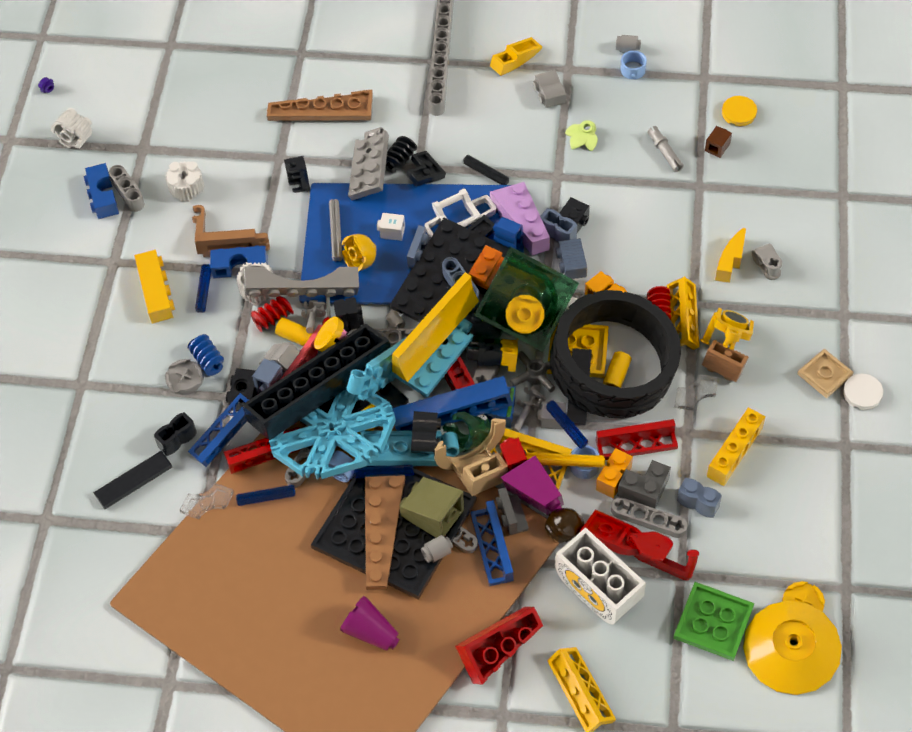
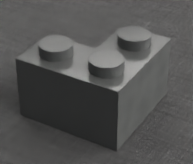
(647, 488)

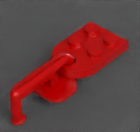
(645, 546)

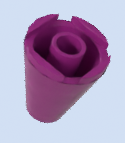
(370, 626)

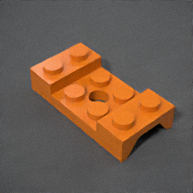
(486, 267)

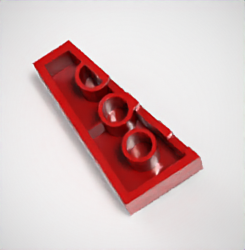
(494, 645)

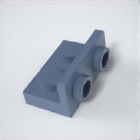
(418, 244)

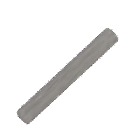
(335, 230)

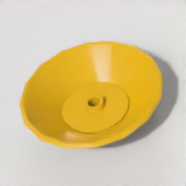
(787, 666)

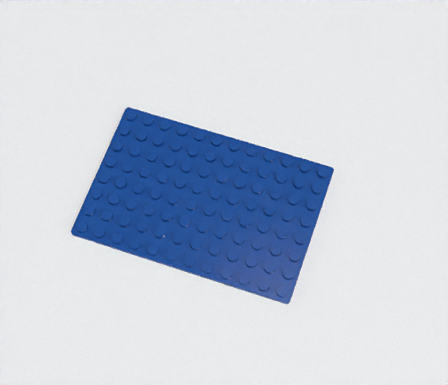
(360, 216)

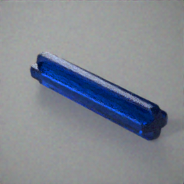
(203, 287)
(568, 426)
(375, 471)
(265, 495)

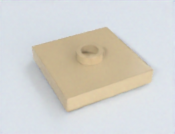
(825, 373)

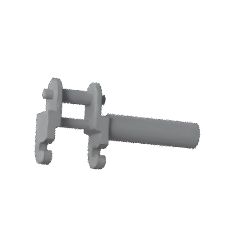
(315, 309)
(527, 406)

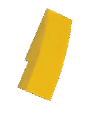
(515, 55)
(731, 257)

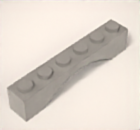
(261, 281)

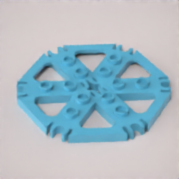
(344, 436)

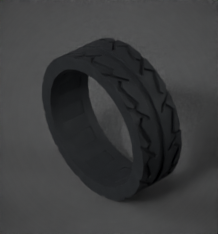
(630, 311)

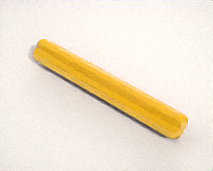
(569, 459)

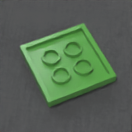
(714, 621)

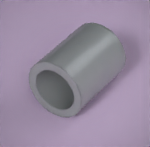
(395, 320)

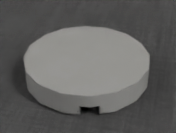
(184, 377)

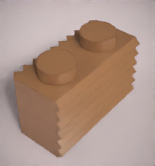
(724, 361)

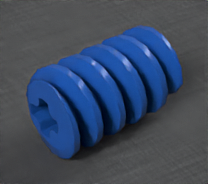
(206, 354)

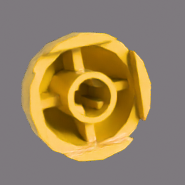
(359, 251)

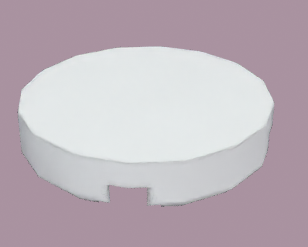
(863, 391)

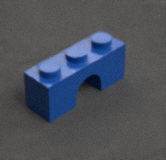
(104, 202)
(224, 260)

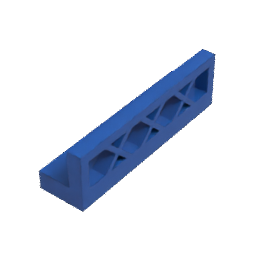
(224, 436)
(499, 541)

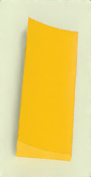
(434, 328)

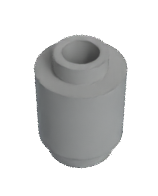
(628, 43)
(437, 548)

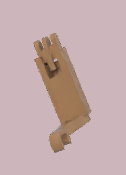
(224, 239)

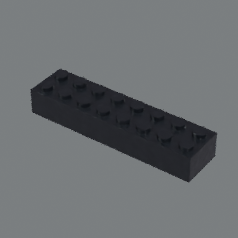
(313, 382)

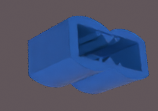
(508, 233)

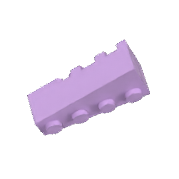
(517, 205)

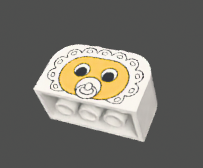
(598, 577)

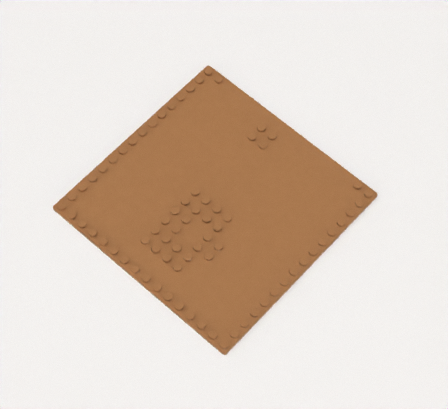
(266, 610)

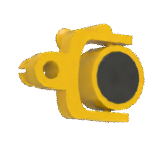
(732, 324)

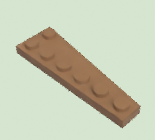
(337, 108)
(382, 512)

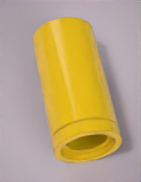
(292, 331)
(617, 369)

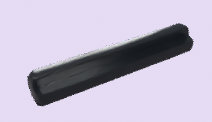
(486, 170)

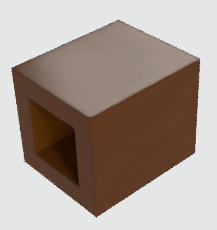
(718, 141)

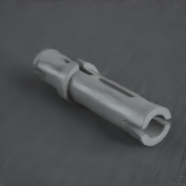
(661, 143)

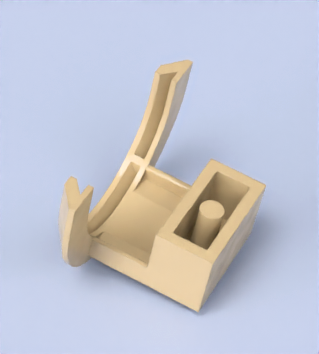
(478, 468)

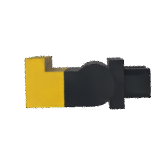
(494, 352)

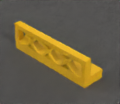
(686, 310)
(578, 689)

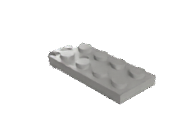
(369, 164)

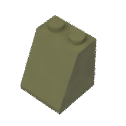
(432, 506)

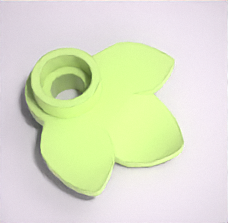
(581, 137)

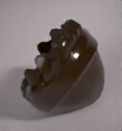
(564, 524)

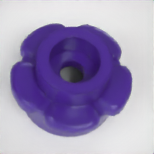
(46, 85)

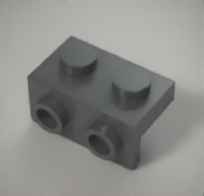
(512, 511)

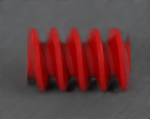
(660, 297)
(270, 312)

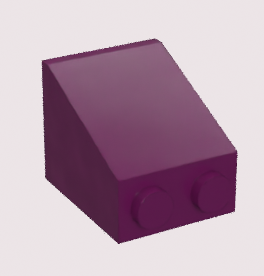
(533, 486)

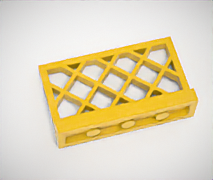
(538, 446)

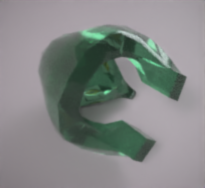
(478, 427)

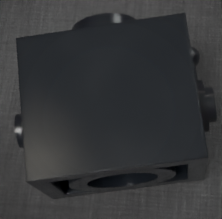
(577, 212)

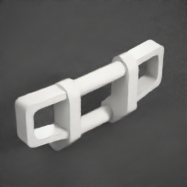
(469, 205)

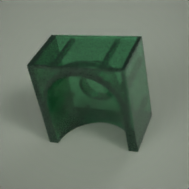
(526, 276)

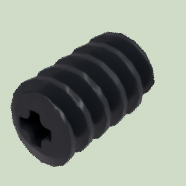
(399, 153)

